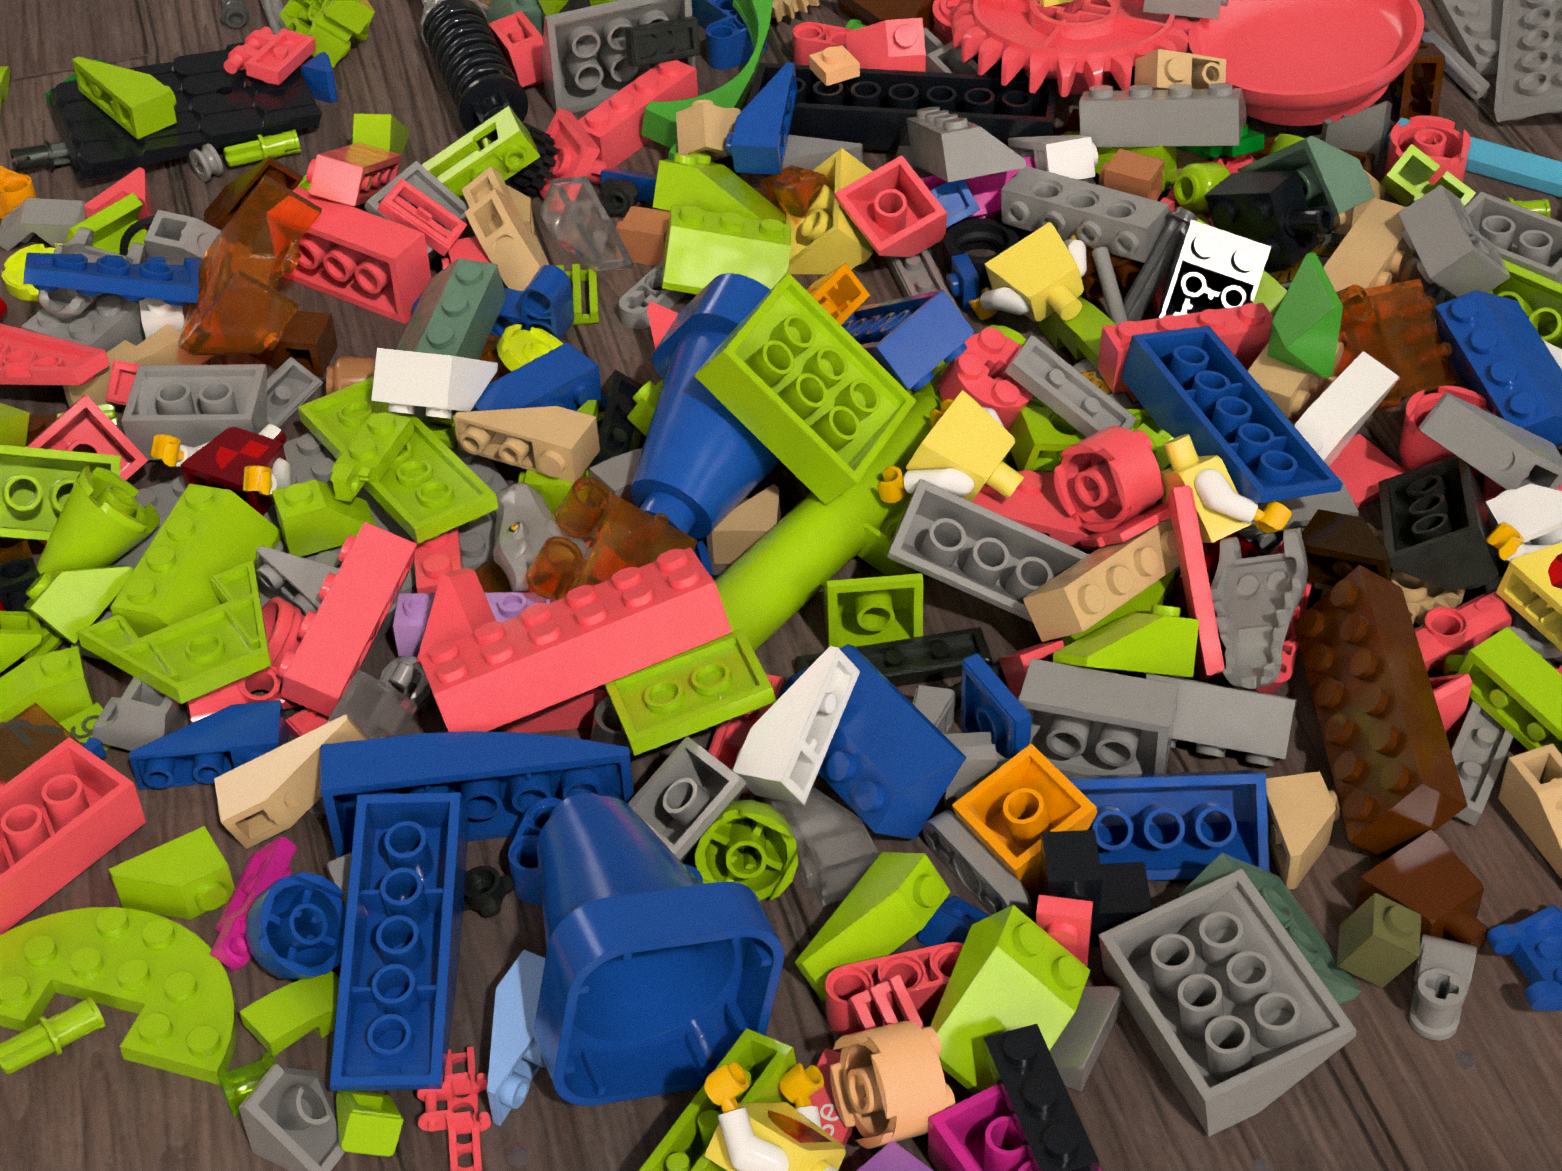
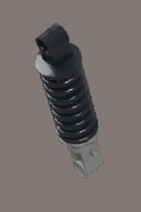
(471, 62)

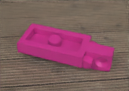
(260, 872)

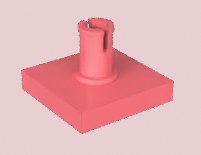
(575, 151)

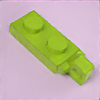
(370, 453)

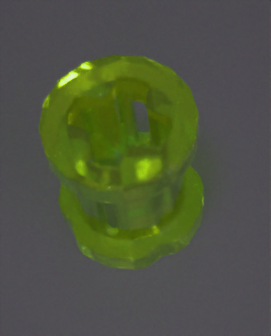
(241, 1081)

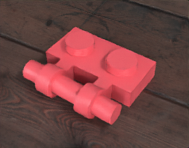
(270, 55)

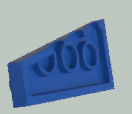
(115, 275)

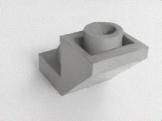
(44, 217)

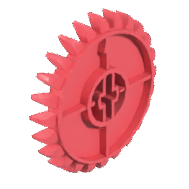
(1070, 42)

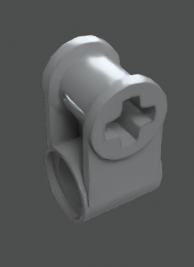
(1440, 986)

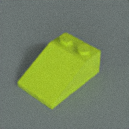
(710, 186)
(1001, 982)

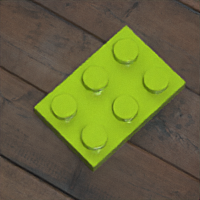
(690, 692)

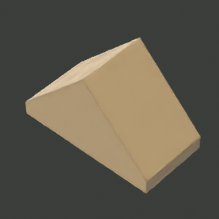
(744, 526)

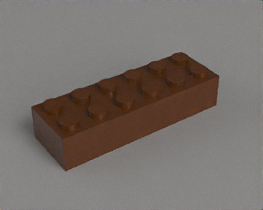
(1378, 714)

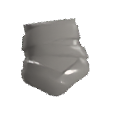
(404, 674)

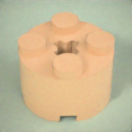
(889, 1082)

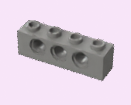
(1091, 212)

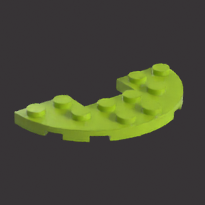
(129, 964)

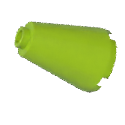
(97, 523)

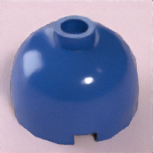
(297, 927)

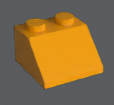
(1017, 806)

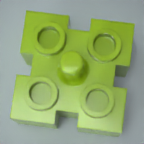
(329, 23)

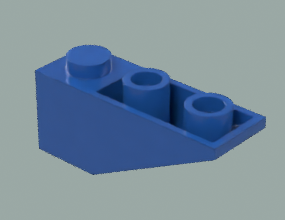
(210, 746)

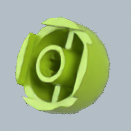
(749, 847)

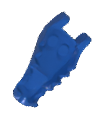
(1538, 953)

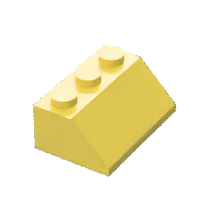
(826, 233)

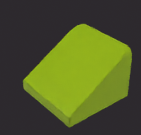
(368, 1123)

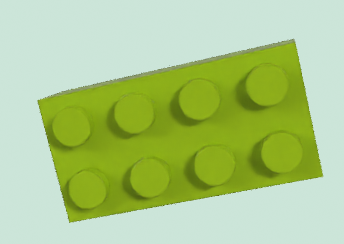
(38, 485)

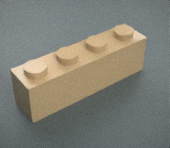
(1102, 582)

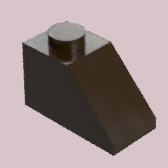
(1338, 545)

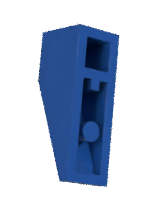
(764, 126)

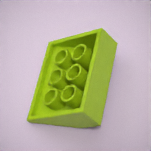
(806, 389)

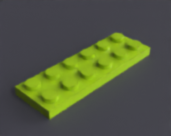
(427, 483)

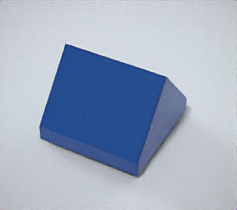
(320, 78)

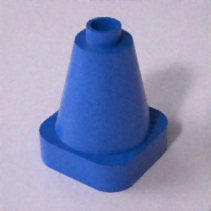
(696, 451)
(641, 959)

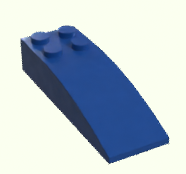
(911, 335)
(1202, 390)
(492, 770)
(400, 942)

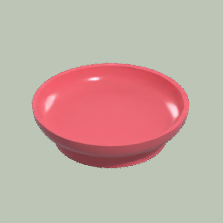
(1310, 56)

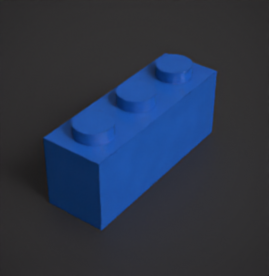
(554, 379)

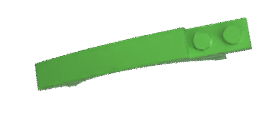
(660, 117)

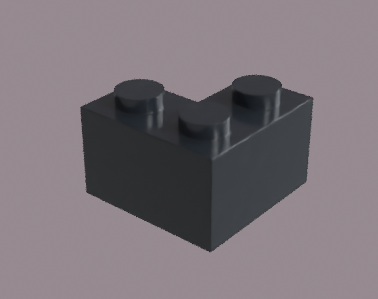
(1073, 871)

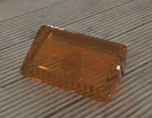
(793, 189)

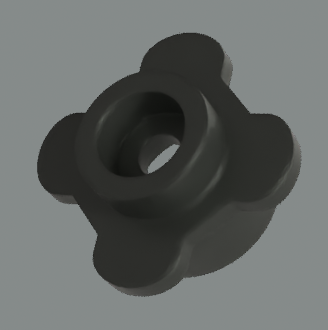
(626, 190)
(486, 890)

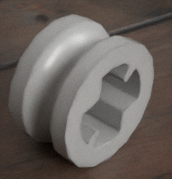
(206, 162)

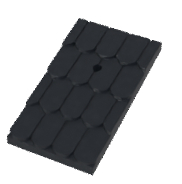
(209, 109)

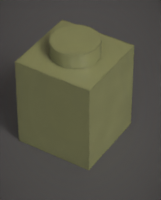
(1379, 940)

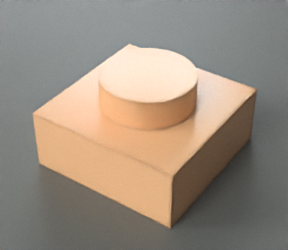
(834, 65)

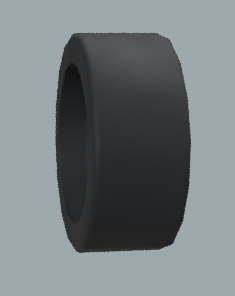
(977, 234)

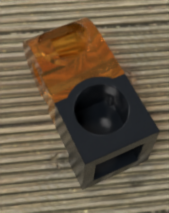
(16, 576)

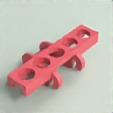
(458, 1122)

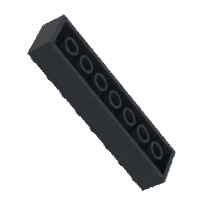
(877, 102)

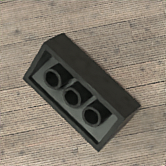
(1438, 525)

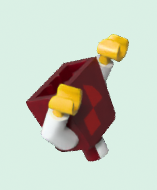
(234, 461)

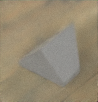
(1361, 131)
(292, 1120)

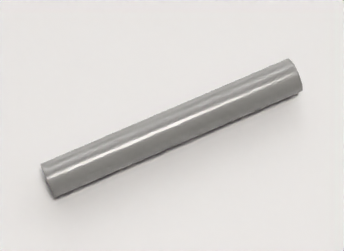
(1109, 285)

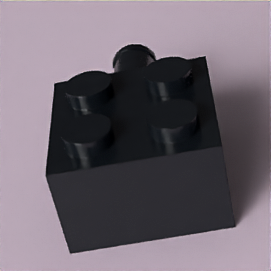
(1270, 211)

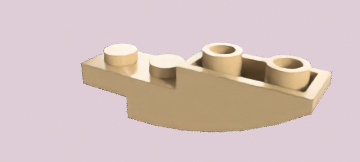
(502, 230)

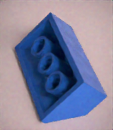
(1504, 361)
(886, 755)
(1179, 819)

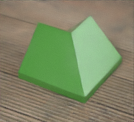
(1308, 321)

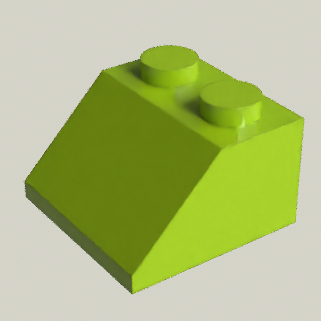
(873, 609)

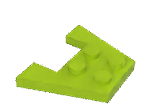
(195, 652)

